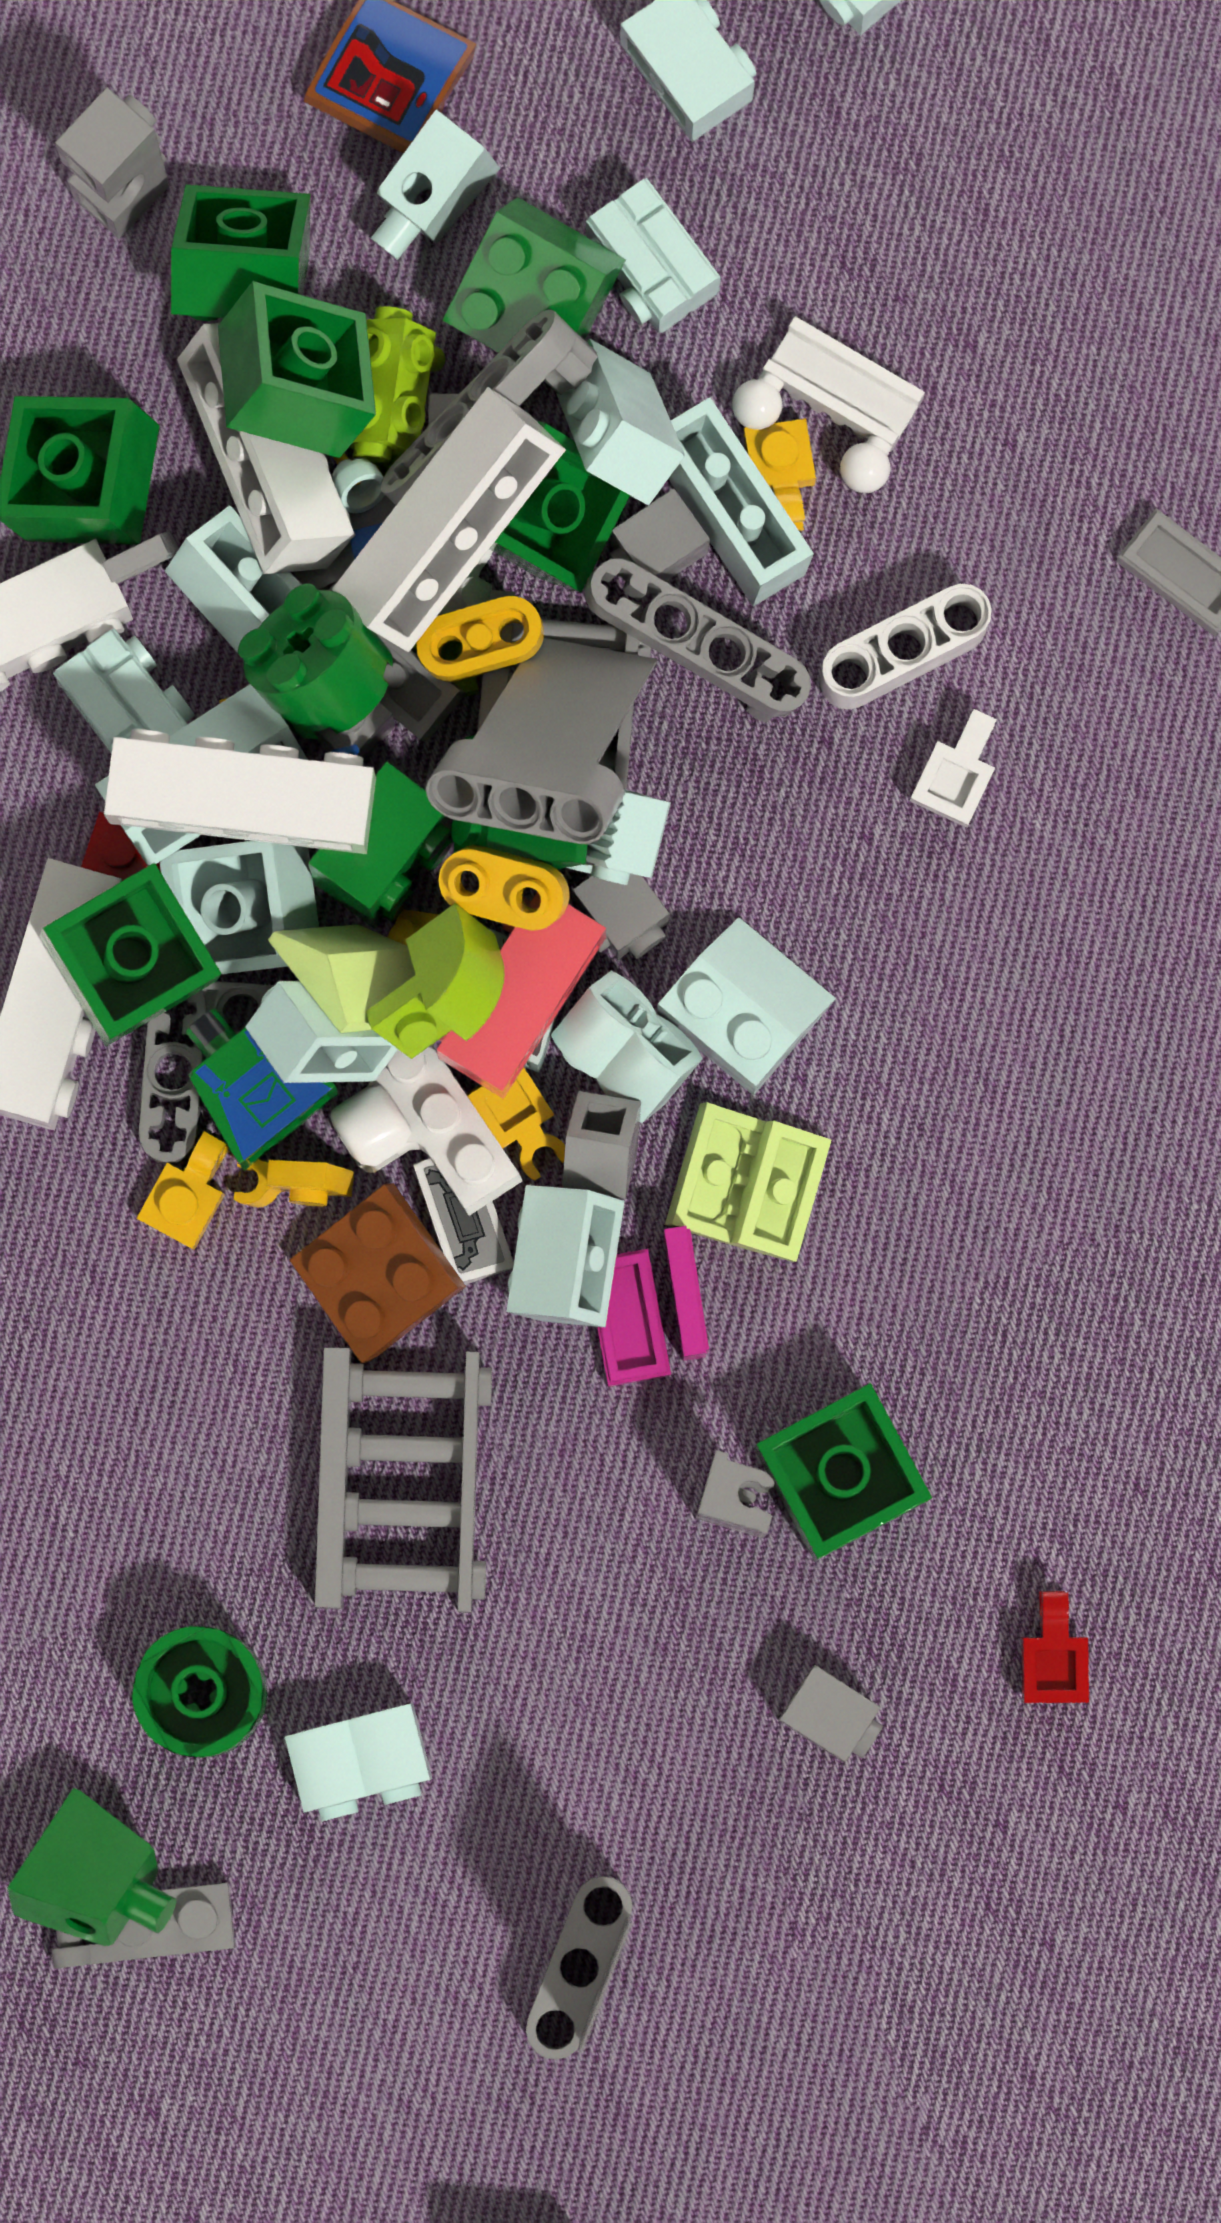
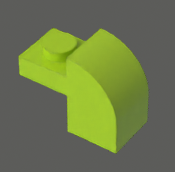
(453, 986)

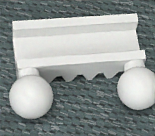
(841, 385)

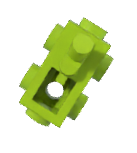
(401, 368)

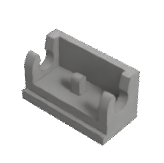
(725, 1492)

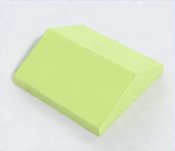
(345, 969)

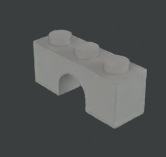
(114, 161)

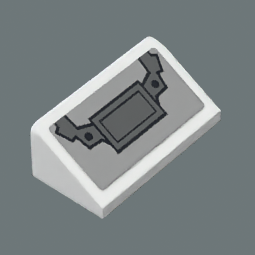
(470, 1243)

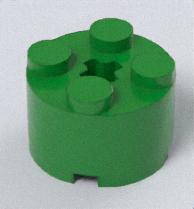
(316, 662)
(164, 1681)

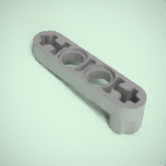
(538, 353)
(693, 647)

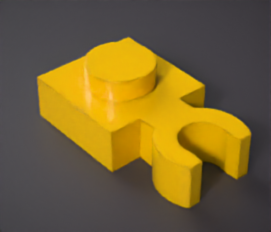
(518, 1119)

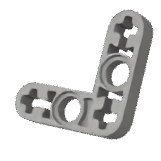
(214, 996)

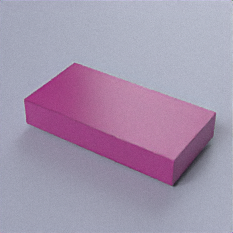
(686, 1293)
(633, 1335)

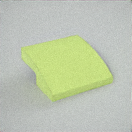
(748, 1182)

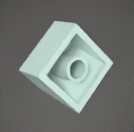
(241, 897)
(745, 1005)

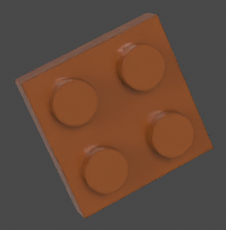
(377, 1273)

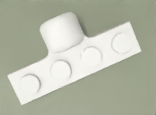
(424, 1108)

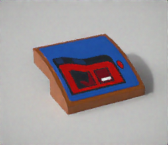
(389, 71)

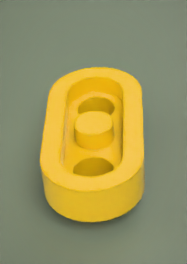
(480, 633)
(501, 887)

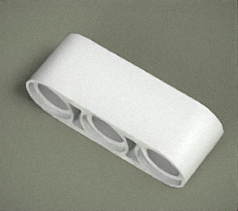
(925, 623)

